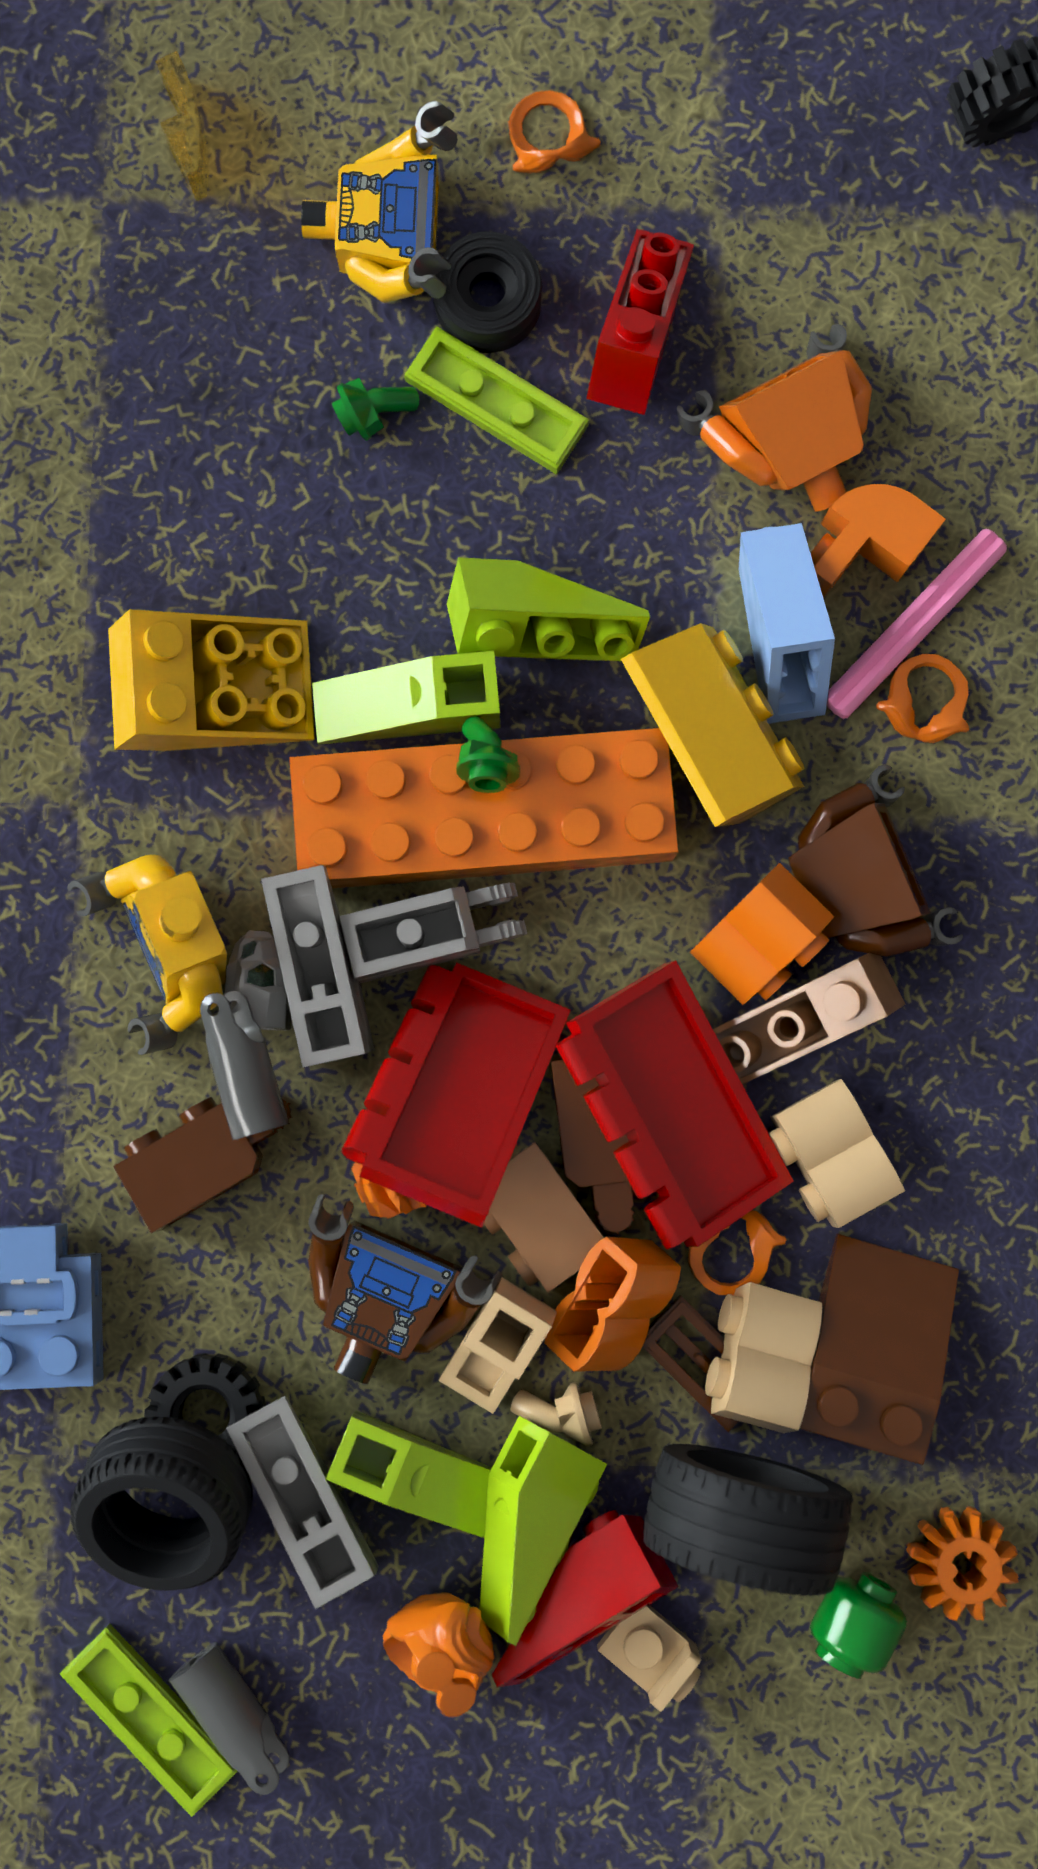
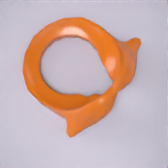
(577, 144)
(899, 702)
(762, 1242)

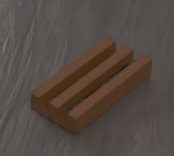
(665, 1324)

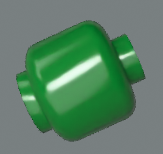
(858, 1625)

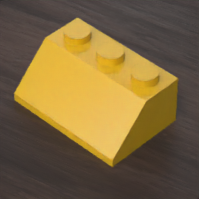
(715, 723)

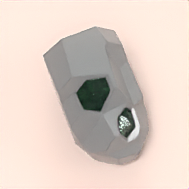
(258, 975)

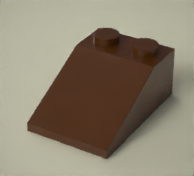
(880, 1349)

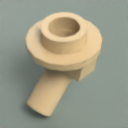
(573, 1415)

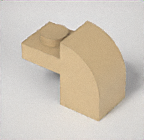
(498, 1345)

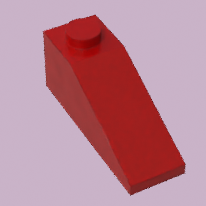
(590, 1592)

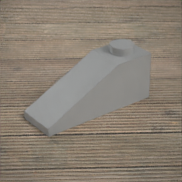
(316, 967)
(302, 1504)

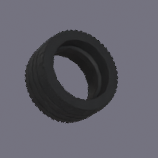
(747, 1520)

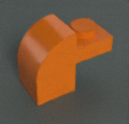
(879, 524)

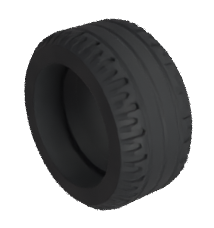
(148, 1546)

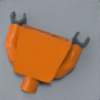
(794, 423)

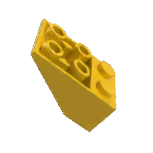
(208, 681)

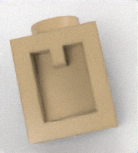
(653, 1656)

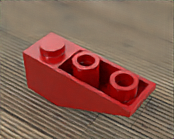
(639, 321)

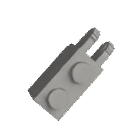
(424, 931)

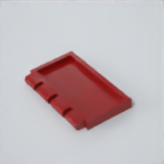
(455, 1090)
(677, 1104)

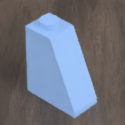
(786, 621)

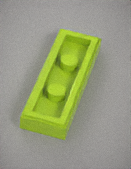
(496, 400)
(148, 1719)

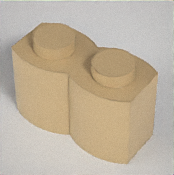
(836, 1155)
(764, 1357)

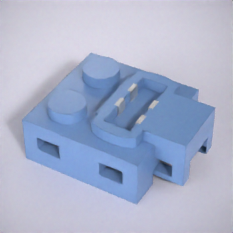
(48, 1310)

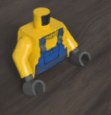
(389, 212)
(173, 934)

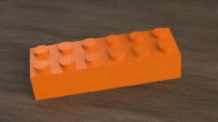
(415, 820)

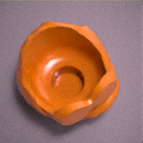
(441, 1648)

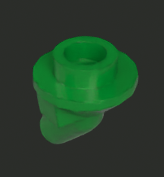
(361, 408)
(483, 760)

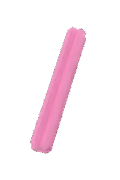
(915, 623)

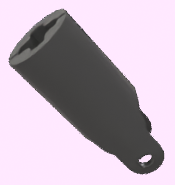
(241, 1067)
(231, 1716)

